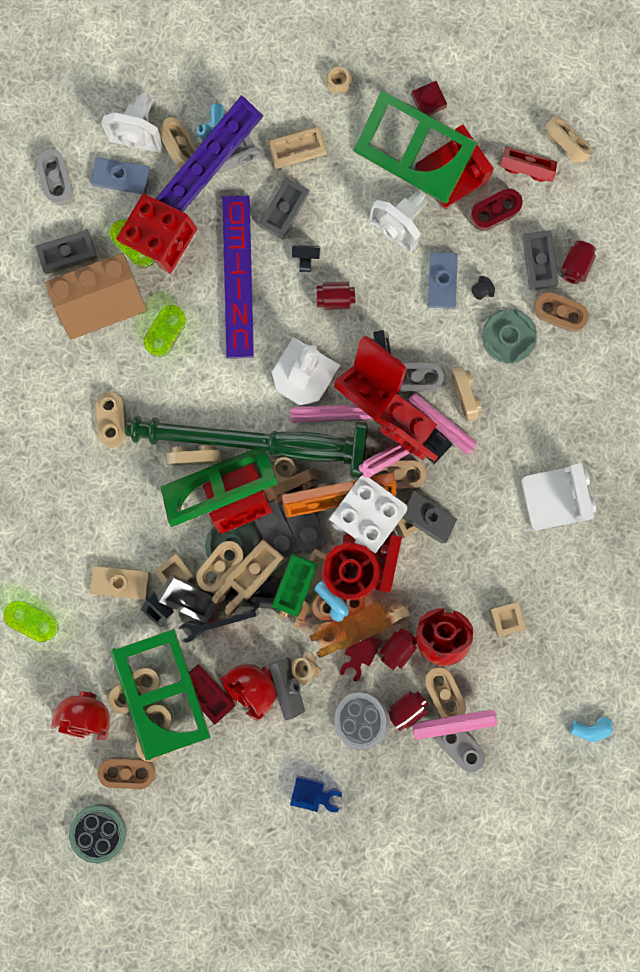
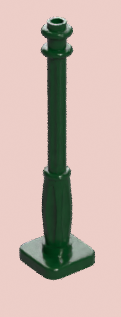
(289, 444)

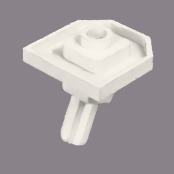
(133, 127)
(397, 221)
(303, 373)

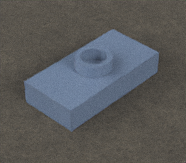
(120, 176)
(442, 280)

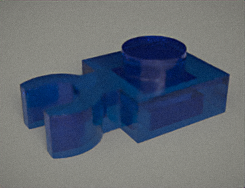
(309, 794)

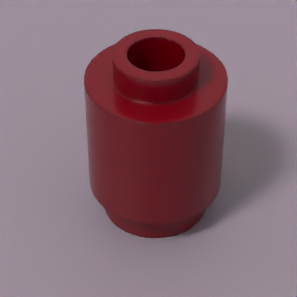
(578, 262)
(335, 295)
(398, 649)
(408, 710)

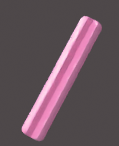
(328, 413)
(444, 425)
(382, 460)
(454, 724)

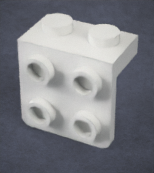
(558, 497)
(368, 513)

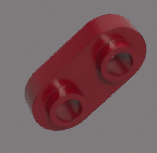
(495, 210)

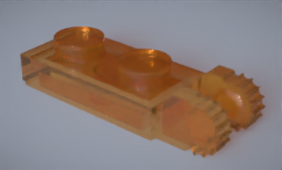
(353, 628)

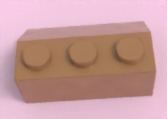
(96, 296)

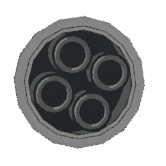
(362, 720)

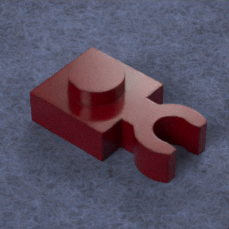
(361, 653)

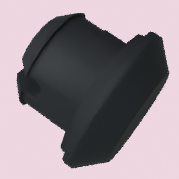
(483, 288)

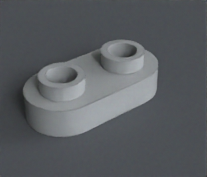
(54, 178)
(415, 377)
(461, 748)

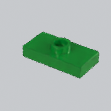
(294, 585)

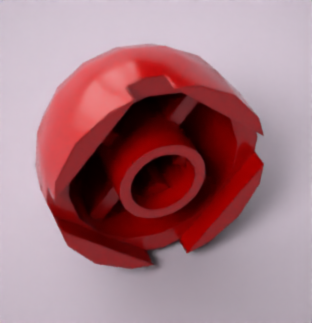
(351, 571)
(444, 637)
(251, 688)
(81, 716)

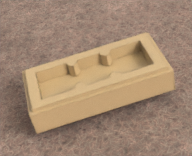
(297, 147)
(120, 582)

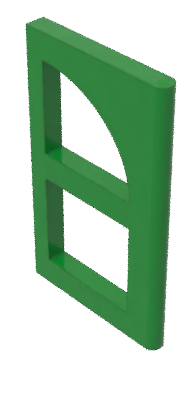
(436, 183)
(177, 491)
(152, 737)

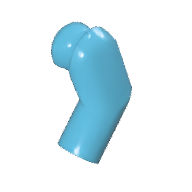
(217, 114)
(338, 605)
(595, 732)

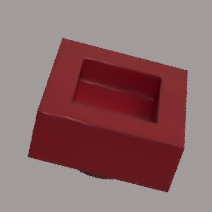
(429, 98)

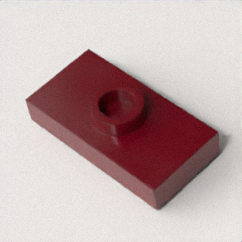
(212, 698)

